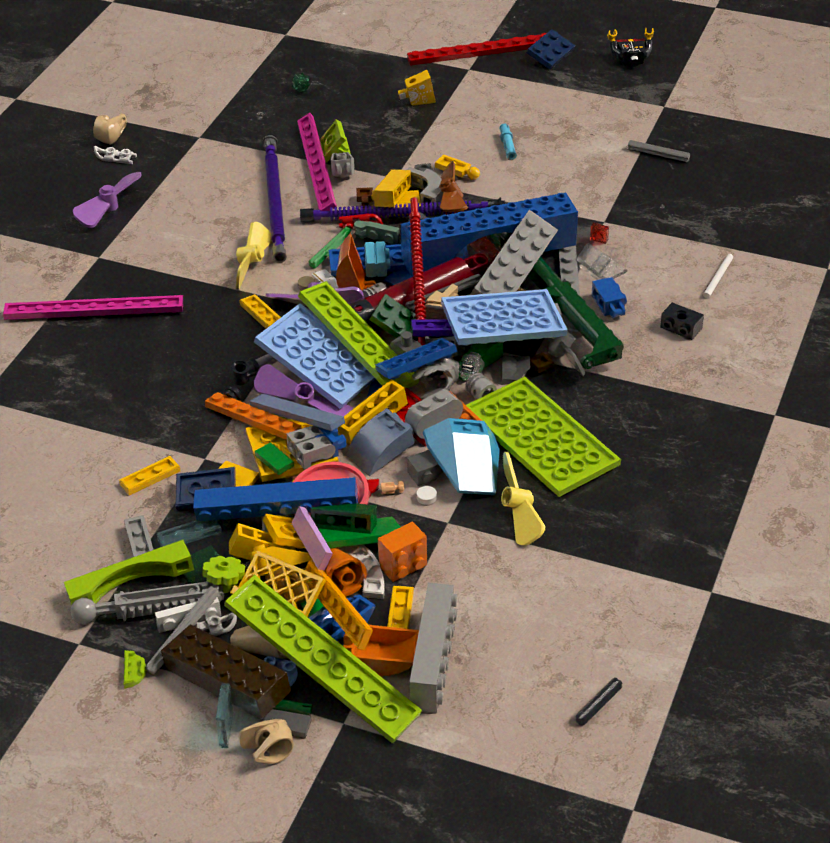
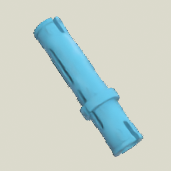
(506, 137)

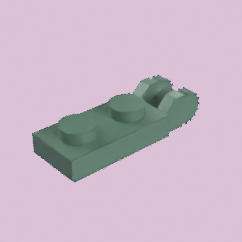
(377, 232)

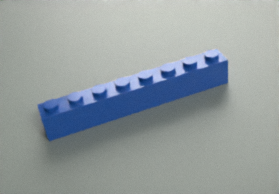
(272, 498)

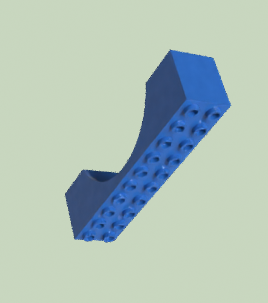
(450, 233)

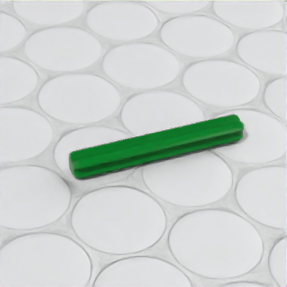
(334, 243)

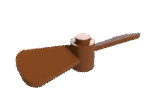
(452, 195)

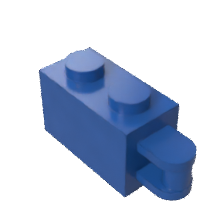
(609, 297)

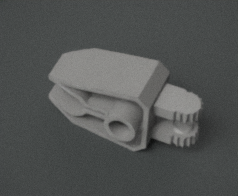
(342, 164)

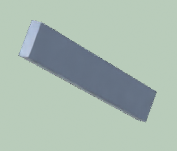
(297, 412)

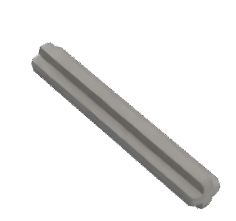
(658, 151)

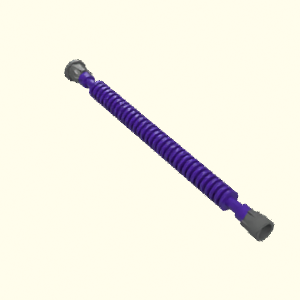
(274, 198)

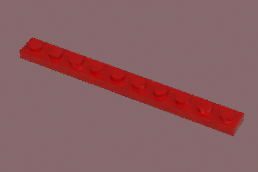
(472, 50)

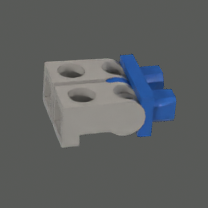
(314, 444)

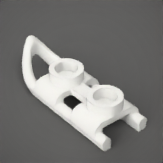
(110, 153)
(214, 624)

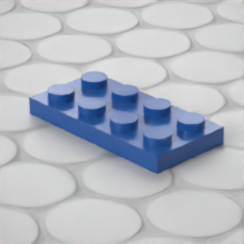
(415, 358)

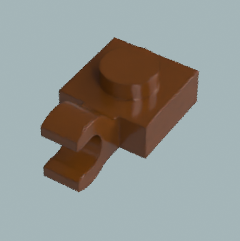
(364, 195)

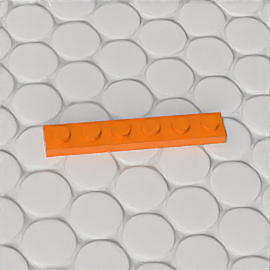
(251, 415)

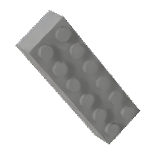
(517, 256)
(433, 647)

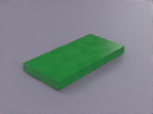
(339, 539)

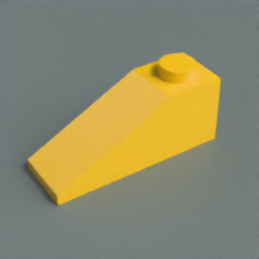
(246, 538)
(289, 556)

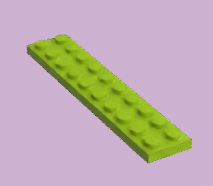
(323, 658)

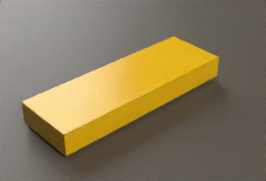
(149, 475)
(400, 607)

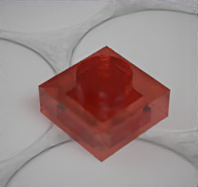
(599, 233)

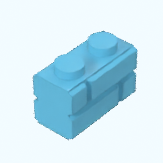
(376, 259)

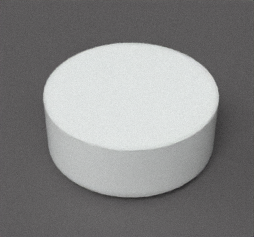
(426, 495)

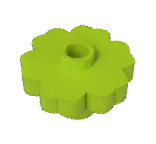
(223, 572)

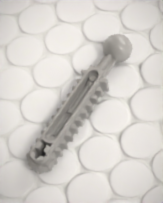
(141, 602)

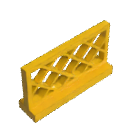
(314, 593)

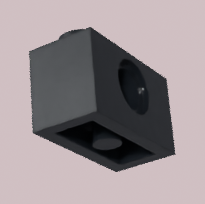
(682, 321)

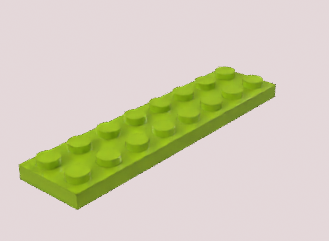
(352, 331)

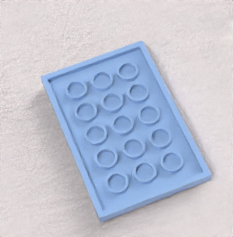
(503, 317)
(315, 355)

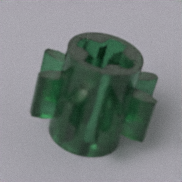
(300, 82)

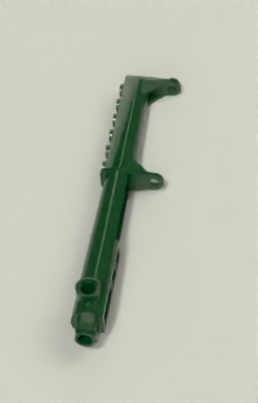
(606, 345)

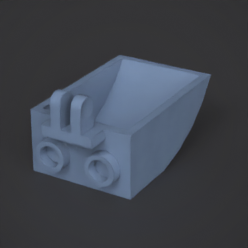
(380, 441)

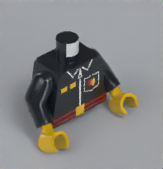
(631, 51)

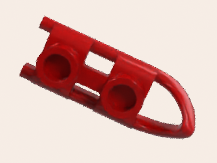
(348, 220)

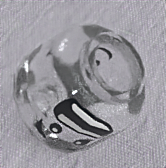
(470, 365)

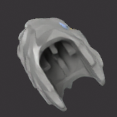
(438, 375)

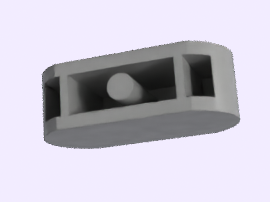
(433, 410)

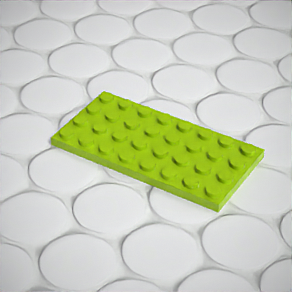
(544, 436)

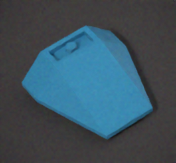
(466, 454)

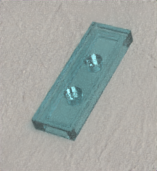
(189, 532)

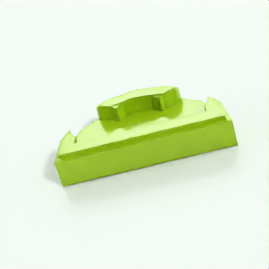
(133, 669)

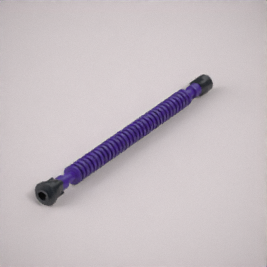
(310, 214)

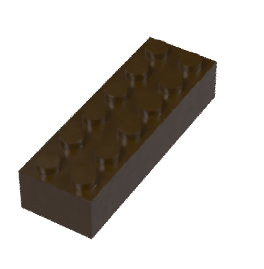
(213, 662)

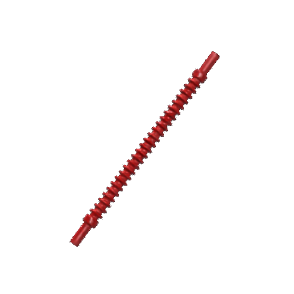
(417, 264)

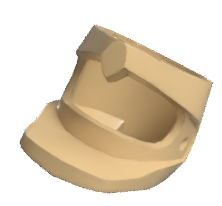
(108, 129)
(269, 736)

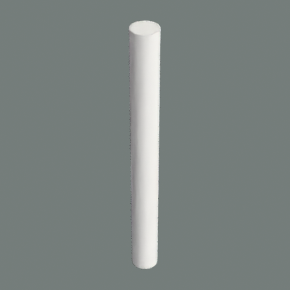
(718, 276)

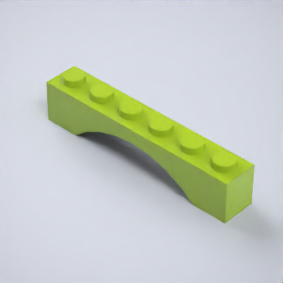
(166, 560)

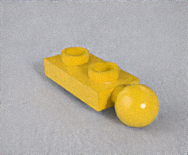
(461, 167)

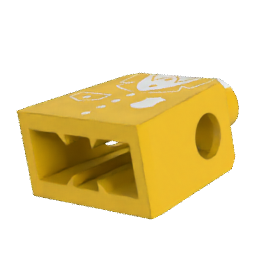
(418, 89)

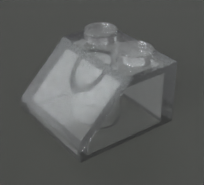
(599, 263)

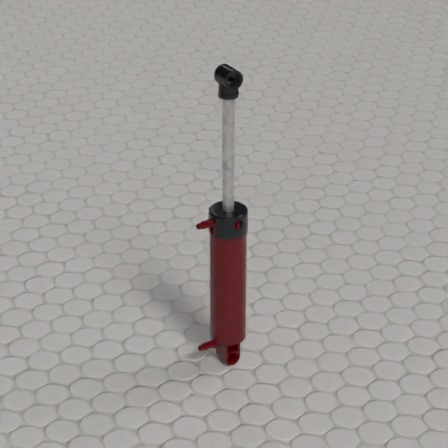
(402, 292)

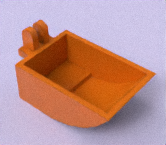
(350, 268)
(388, 649)

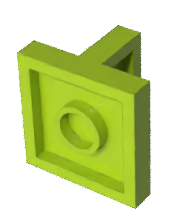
(334, 141)

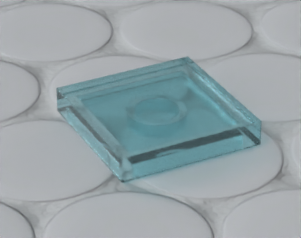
(224, 716)

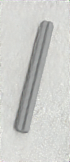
(191, 618)

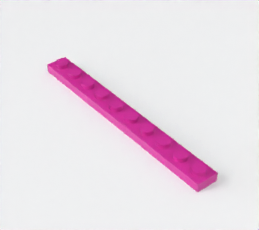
(316, 163)
(93, 307)

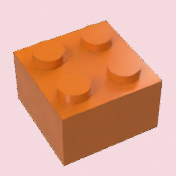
(402, 551)

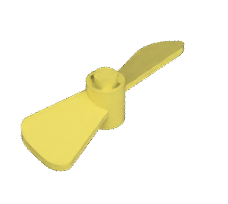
(257, 242)
(527, 522)

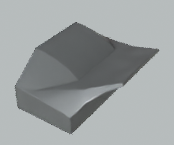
(514, 367)

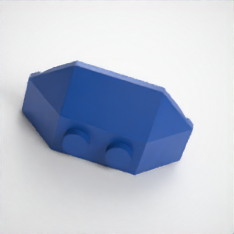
(330, 626)

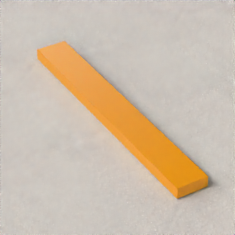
(341, 609)

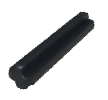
(598, 701)

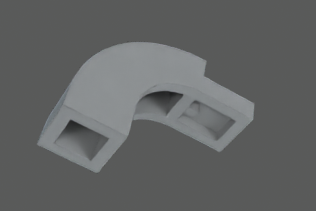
(429, 182)

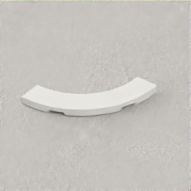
(374, 584)

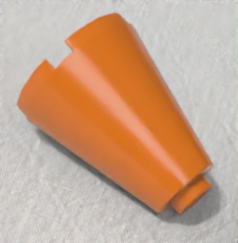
(345, 571)

